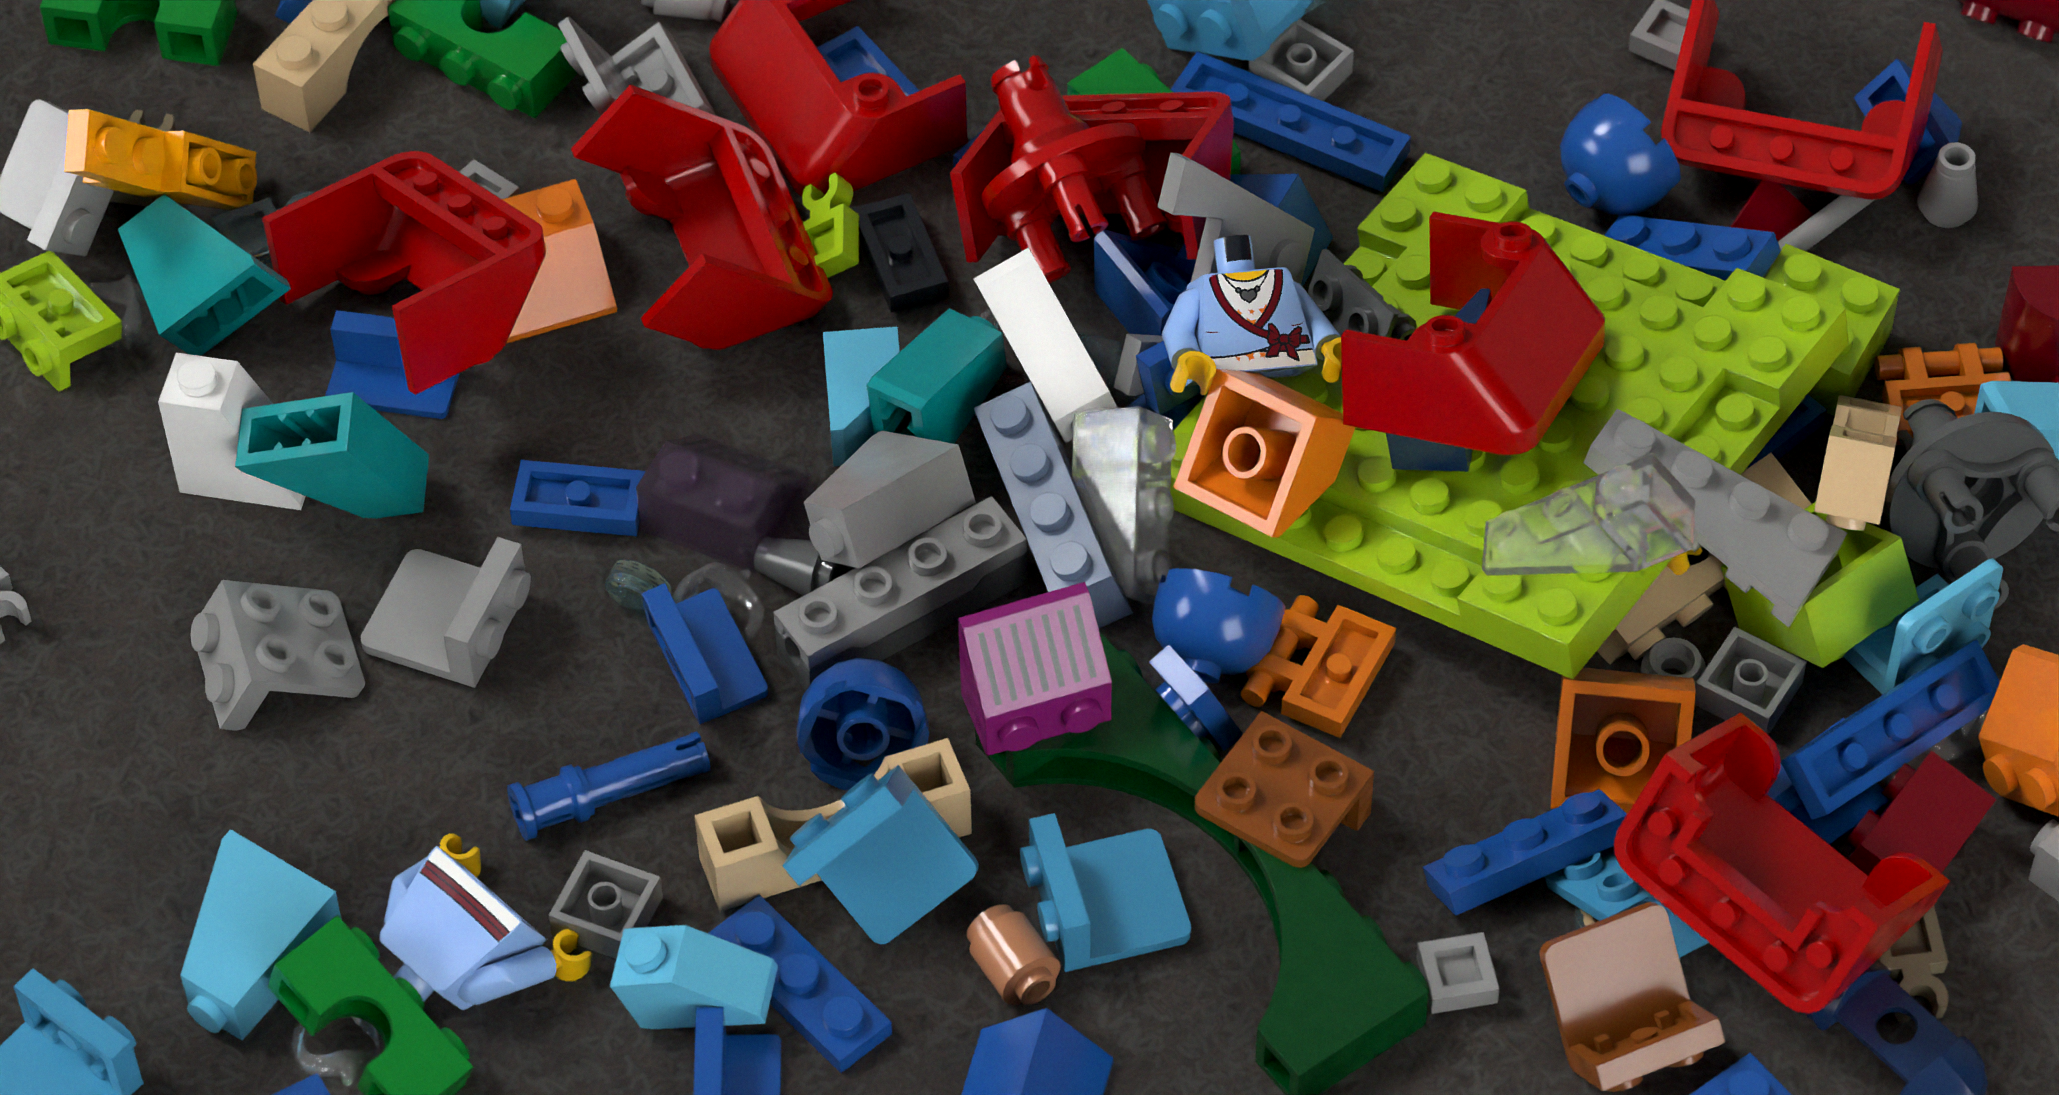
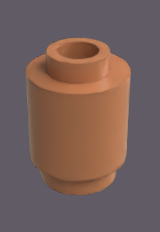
(1013, 955)

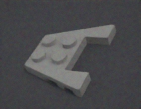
(1230, 211)

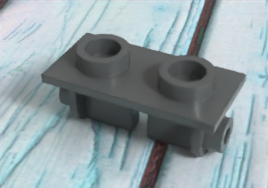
(1353, 302)

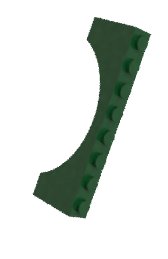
(1338, 982)

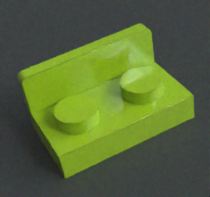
(53, 317)

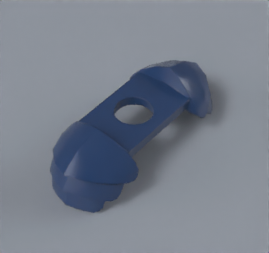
(1931, 1061)

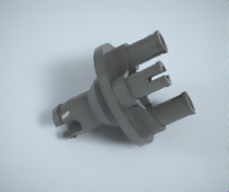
(1969, 487)

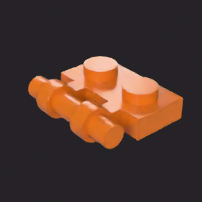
(1956, 391)
(1334, 675)

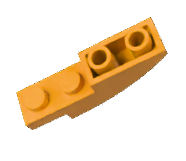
(158, 162)

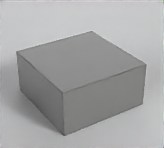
(1305, 61)
(1749, 680)
(603, 901)

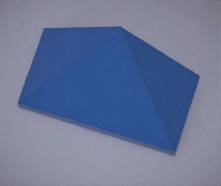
(1942, 123)

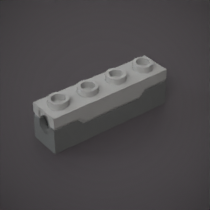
(904, 593)

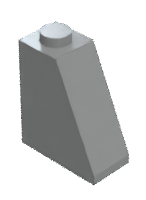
(886, 497)

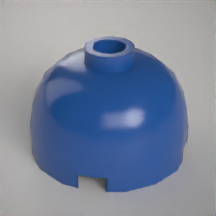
(1614, 161)
(1214, 624)
(858, 713)

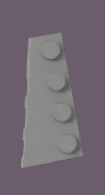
(1739, 522)

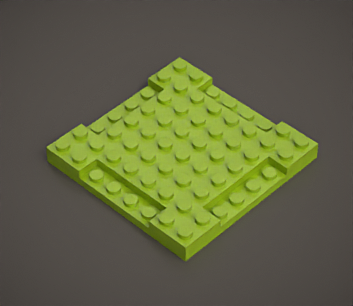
(1679, 352)

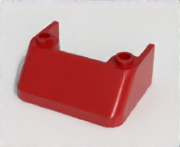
(815, 121)
(1181, 122)
(1714, 132)
(729, 211)
(420, 225)
(1486, 381)

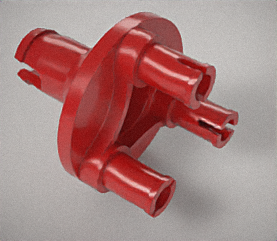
(1061, 167)

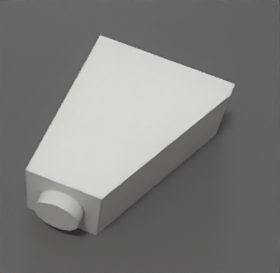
(1044, 340)
(202, 427)

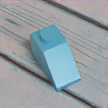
(849, 365)
(674, 969)

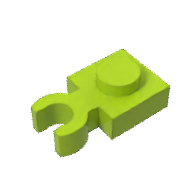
(832, 225)

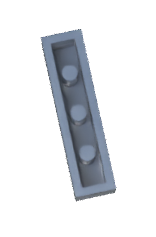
(1048, 500)

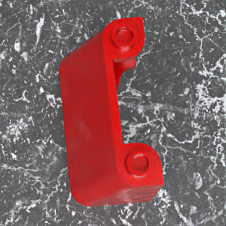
(1758, 876)

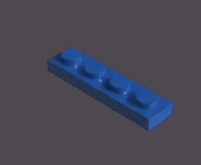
(1301, 123)
(1892, 729)

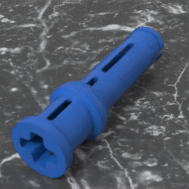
(579, 791)

